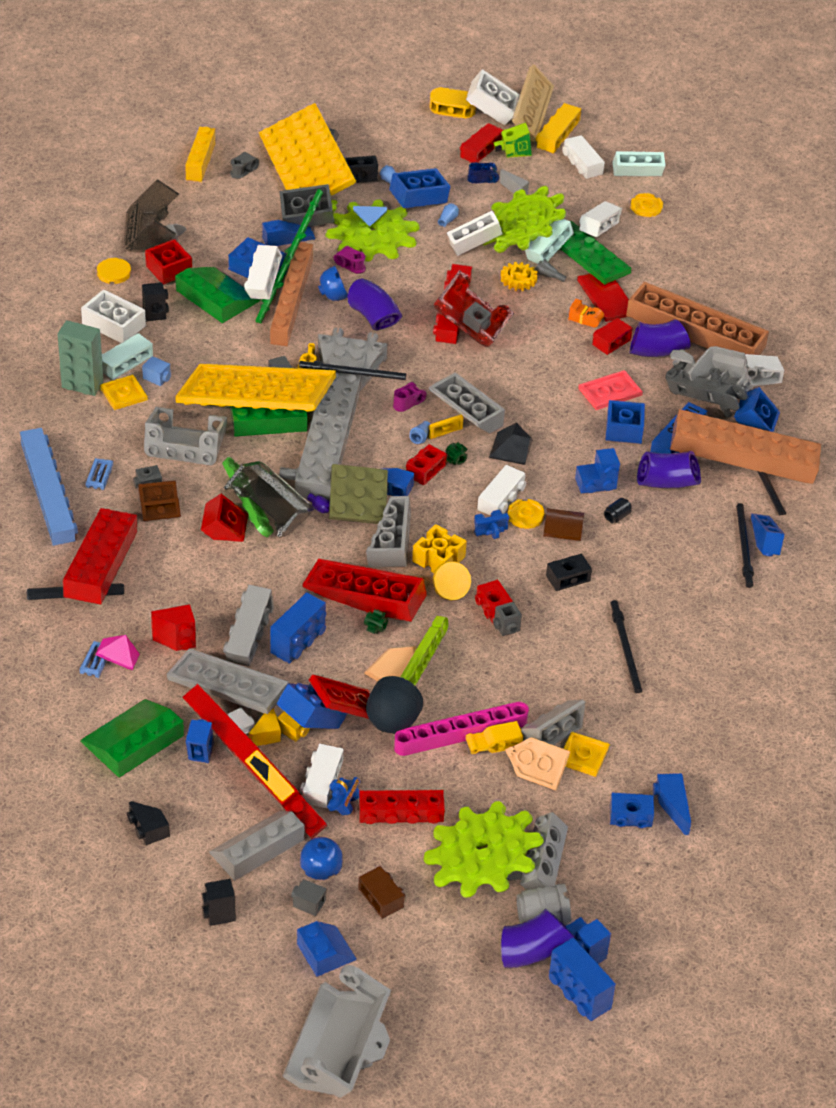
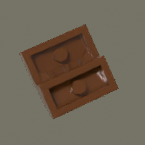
(159, 500)
(563, 524)

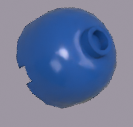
(332, 285)
(321, 858)

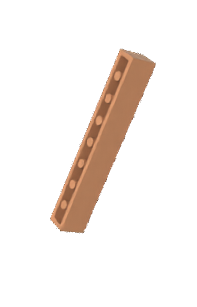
(291, 295)

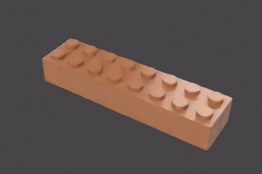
(703, 324)
(746, 446)

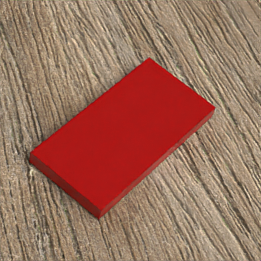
(607, 297)
(341, 696)

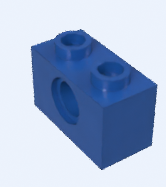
(200, 740)
(631, 810)

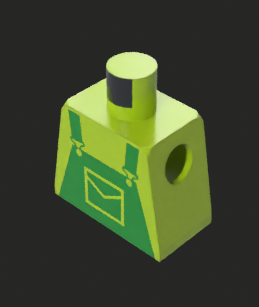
(515, 141)

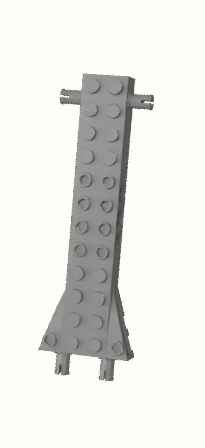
(335, 412)

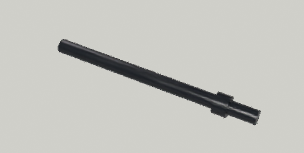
(352, 370)
(772, 493)
(747, 569)
(618, 618)

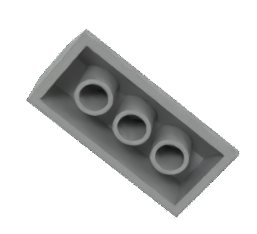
(470, 402)
(259, 844)

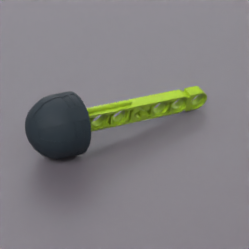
(396, 700)

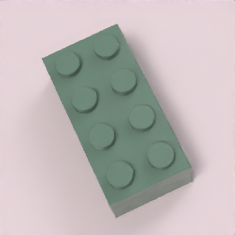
(80, 358)

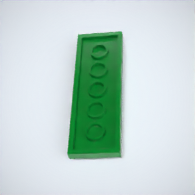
(594, 256)

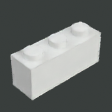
(583, 157)
(600, 219)
(474, 233)
(263, 272)
(502, 490)
(324, 769)

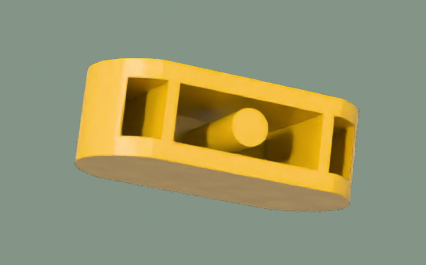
(451, 103)

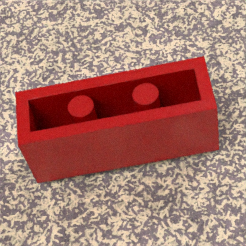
(480, 143)

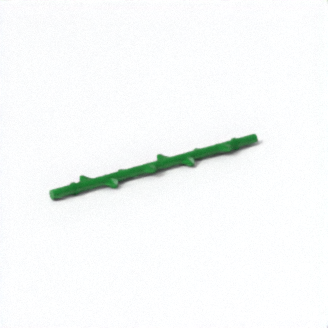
(290, 253)

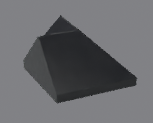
(511, 445)

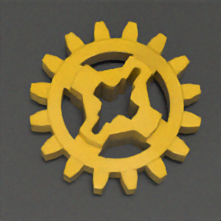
(518, 276)

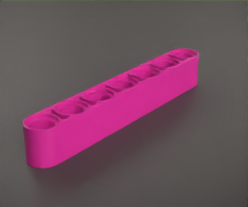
(455, 729)

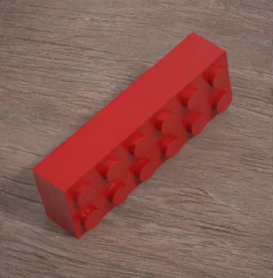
(100, 556)

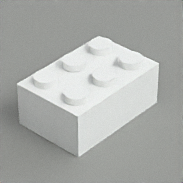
(493, 97)
(113, 316)

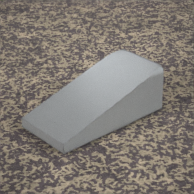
(513, 182)

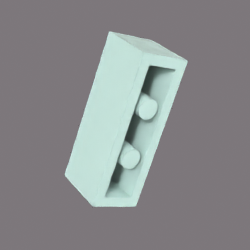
(638, 163)
(544, 247)
(126, 356)

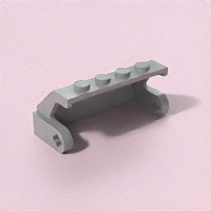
(340, 1035)

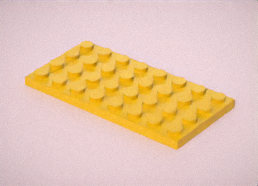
(306, 152)
(256, 387)

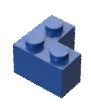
(601, 474)
(592, 937)

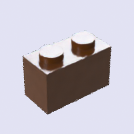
(381, 892)

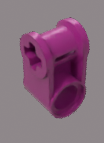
(351, 260)
(407, 397)

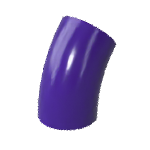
(373, 304)
(659, 339)
(668, 470)
(532, 940)

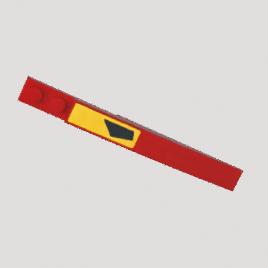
(254, 760)

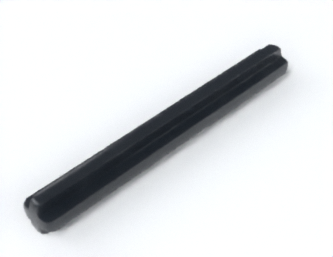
(57, 592)

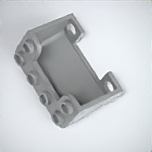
(180, 443)

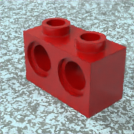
(426, 464)

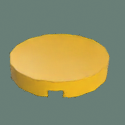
(646, 205)
(113, 270)
(531, 515)
(451, 581)

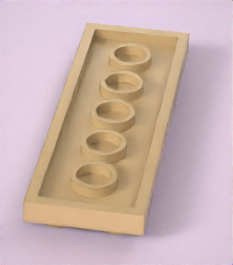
(533, 101)

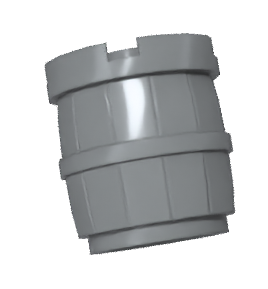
(535, 900)

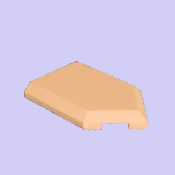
(391, 663)
(539, 762)

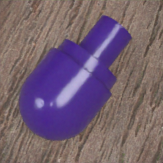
(319, 503)

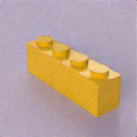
(558, 128)
(200, 154)

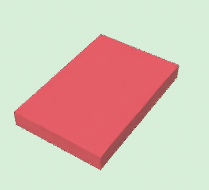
(611, 387)

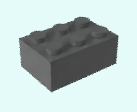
(296, 203)

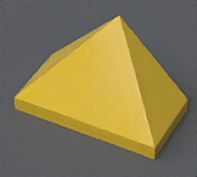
(446, 426)

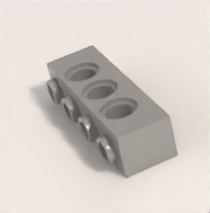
(548, 855)

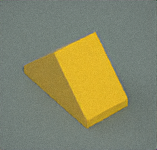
(266, 730)

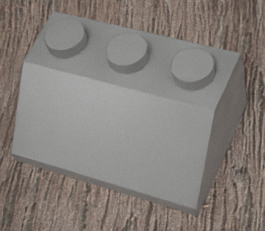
(557, 723)

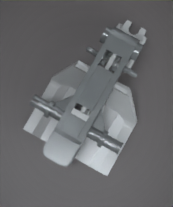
(715, 378)

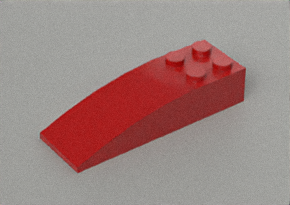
(367, 588)

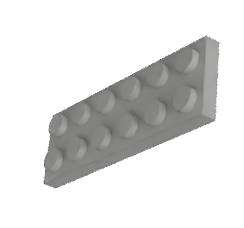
(228, 680)

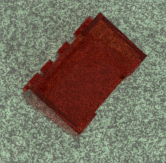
(458, 298)

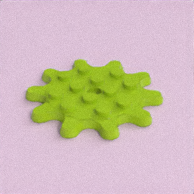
(526, 218)
(389, 233)
(490, 865)

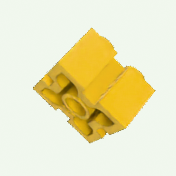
(438, 548)

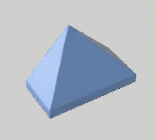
(369, 214)

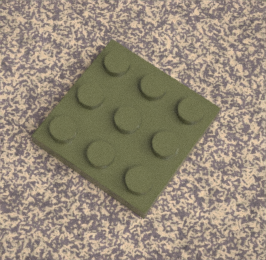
(357, 493)

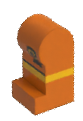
(585, 314)

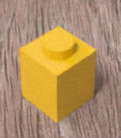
(291, 728)

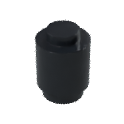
(617, 510)

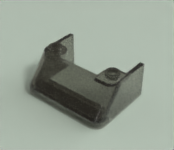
(143, 219)
(271, 494)

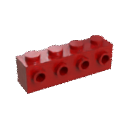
(401, 806)

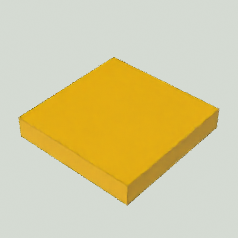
(123, 392)
(585, 753)

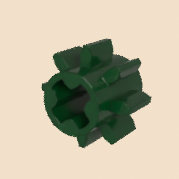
(456, 453)
(375, 621)

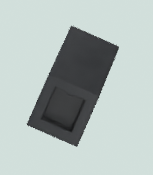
(149, 822)

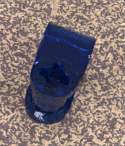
(481, 173)

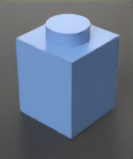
(156, 371)

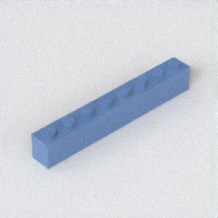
(48, 486)

